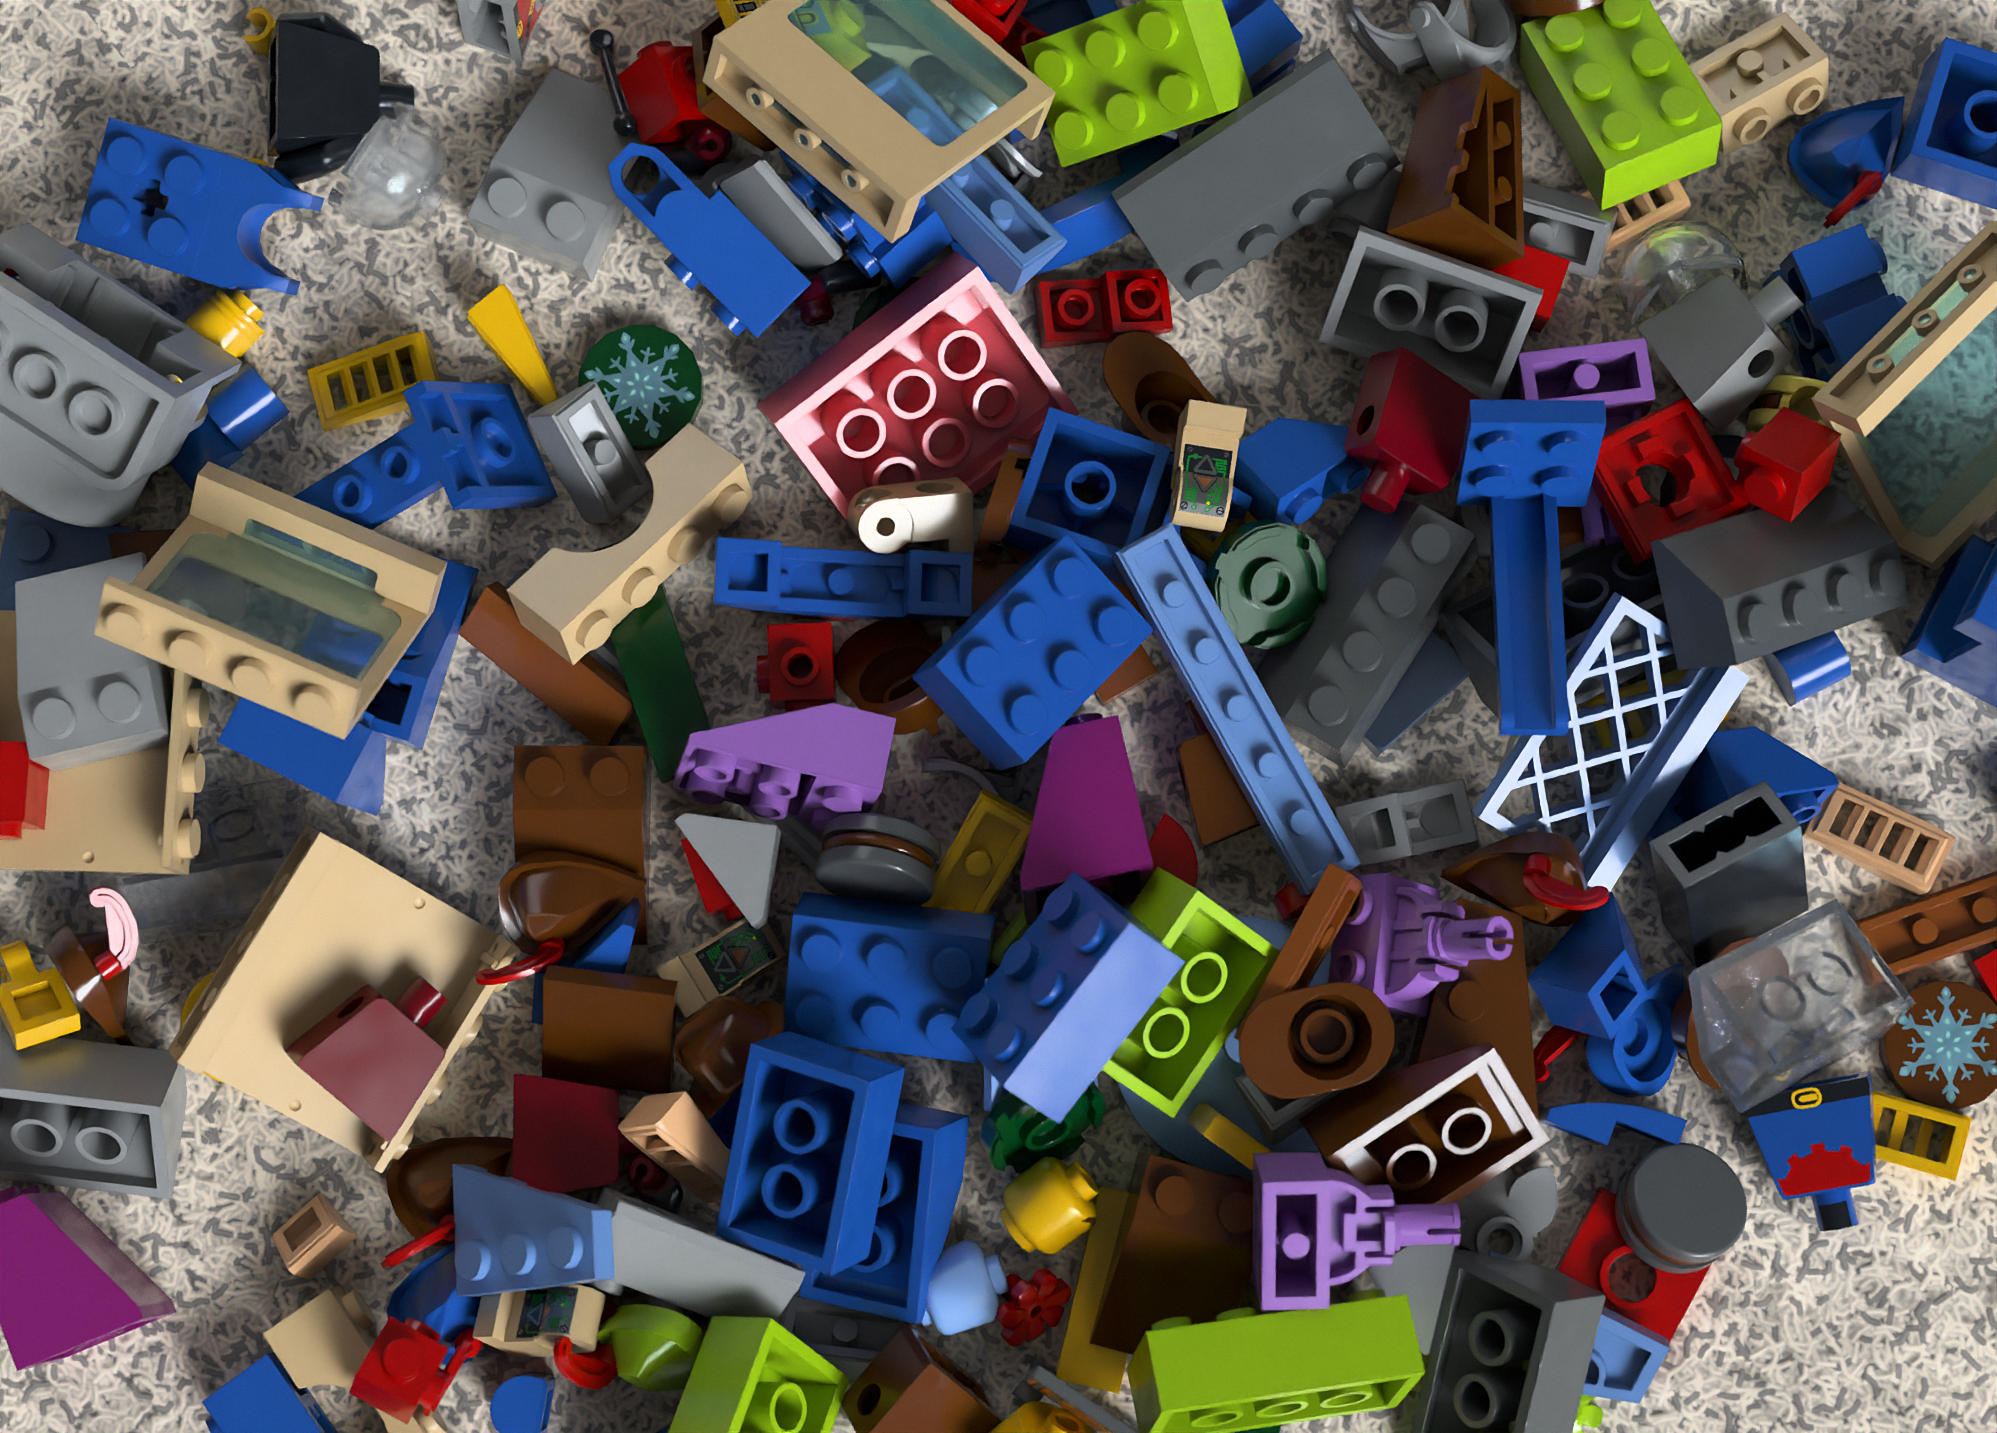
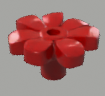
(1031, 1306)

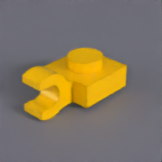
(33, 1002)

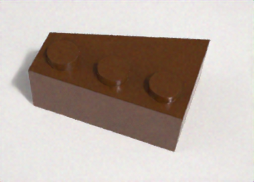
(1464, 172)
(1484, 1006)

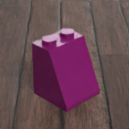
(1086, 817)
(65, 1281)

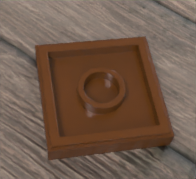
(609, 1029)

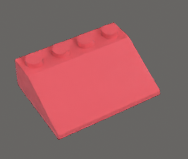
(918, 391)

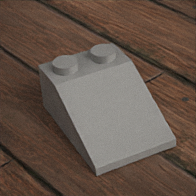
(552, 180)
(77, 690)

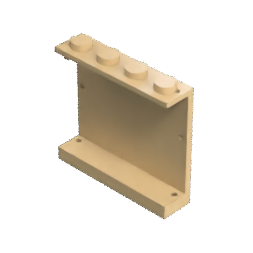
(117, 811)
(308, 947)

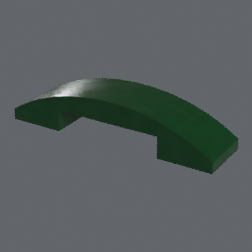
(659, 681)

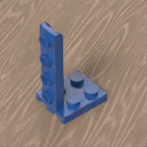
(461, 441)
(1523, 465)

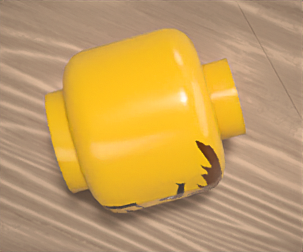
(1049, 1205)

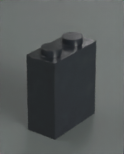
(1730, 873)

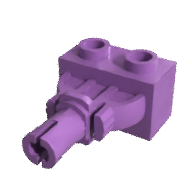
(1601, 372)
(1402, 938)
(1328, 1227)

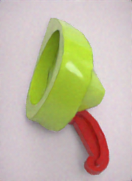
(641, 1345)

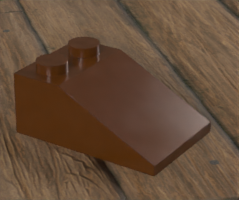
(587, 805)
(1429, 1127)
(1176, 1252)

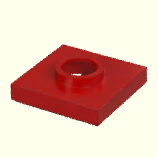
(1682, 446)
(1596, 1247)

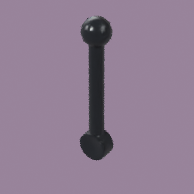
(602, 44)

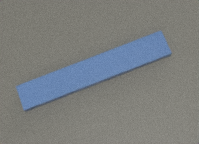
(1234, 707)

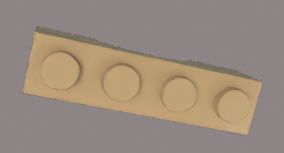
(581, 596)
(328, 1344)

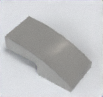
(1409, 823)

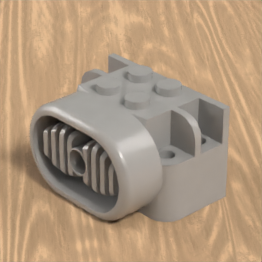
(90, 383)

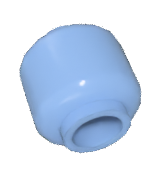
(964, 1288)

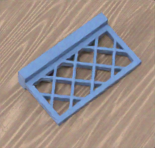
(1657, 760)

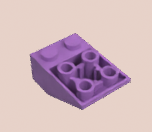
(791, 763)

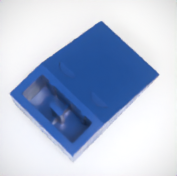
(411, 691)

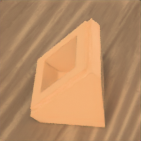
(313, 1237)

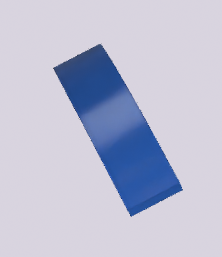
(1093, 216)
(842, 582)

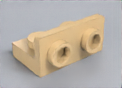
(1763, 80)

